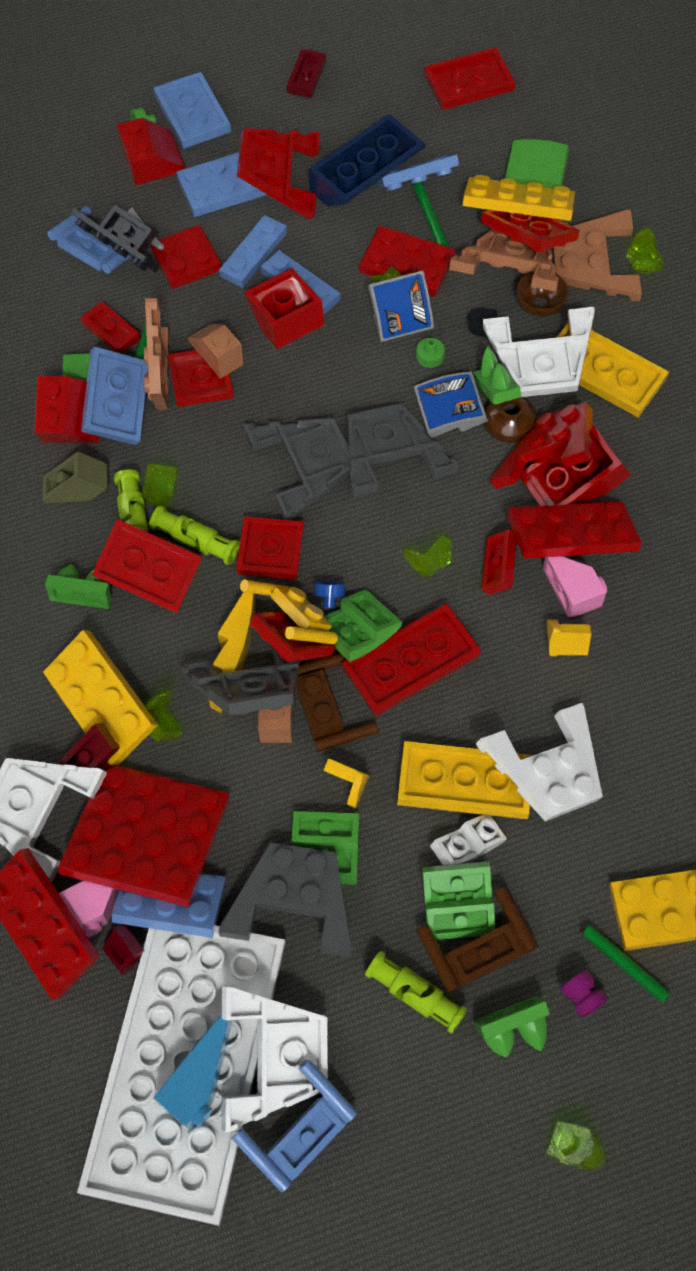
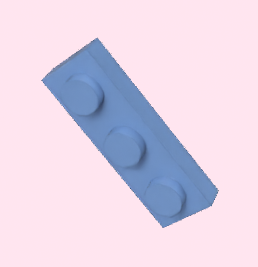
(418, 172)
(253, 251)
(281, 262)

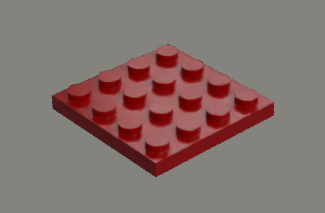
(145, 835)

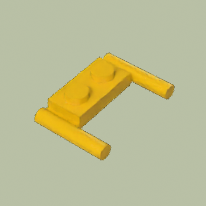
(293, 602)

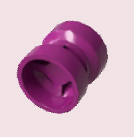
(584, 994)

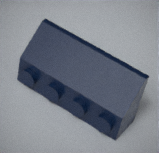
(363, 161)

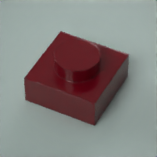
(123, 949)

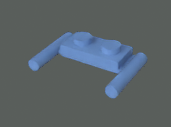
(85, 245)
(305, 1137)

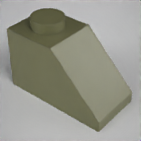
(75, 480)

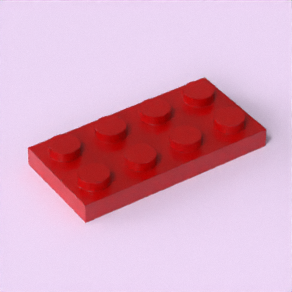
(573, 529)
(412, 660)
(43, 925)

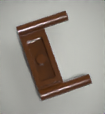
(321, 708)
(484, 953)

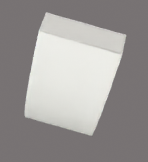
(469, 842)

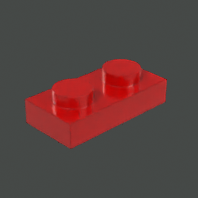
(110, 328)
(499, 562)

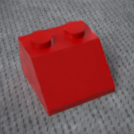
(149, 150)
(285, 308)
(61, 410)

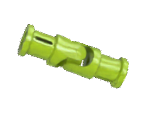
(130, 500)
(194, 535)
(433, 1003)

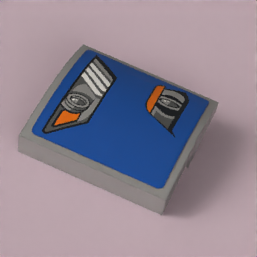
(401, 306)
(450, 403)

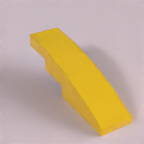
(235, 638)

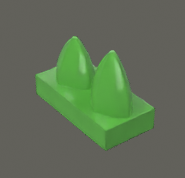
(495, 380)
(70, 589)
(526, 1016)

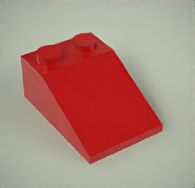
(560, 485)

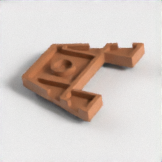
(501, 251)
(586, 261)
(156, 356)

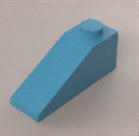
(194, 1083)

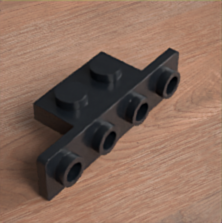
(124, 232)

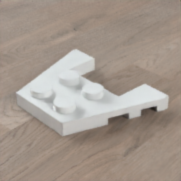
(543, 364)
(556, 778)
(28, 798)
(284, 1043)

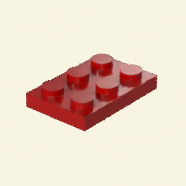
(469, 78)
(534, 231)
(407, 255)
(146, 566)

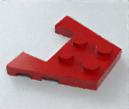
(267, 163)
(551, 434)

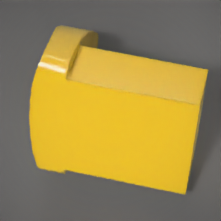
(568, 638)
(352, 775)

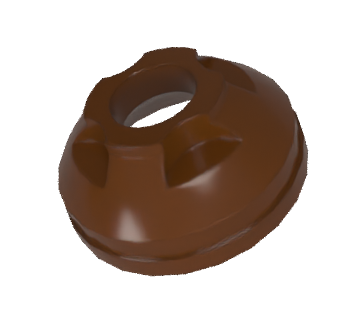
(527, 294)
(510, 427)

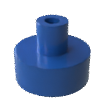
(329, 591)

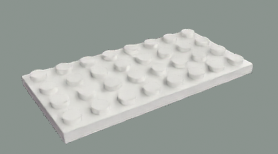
(137, 1147)

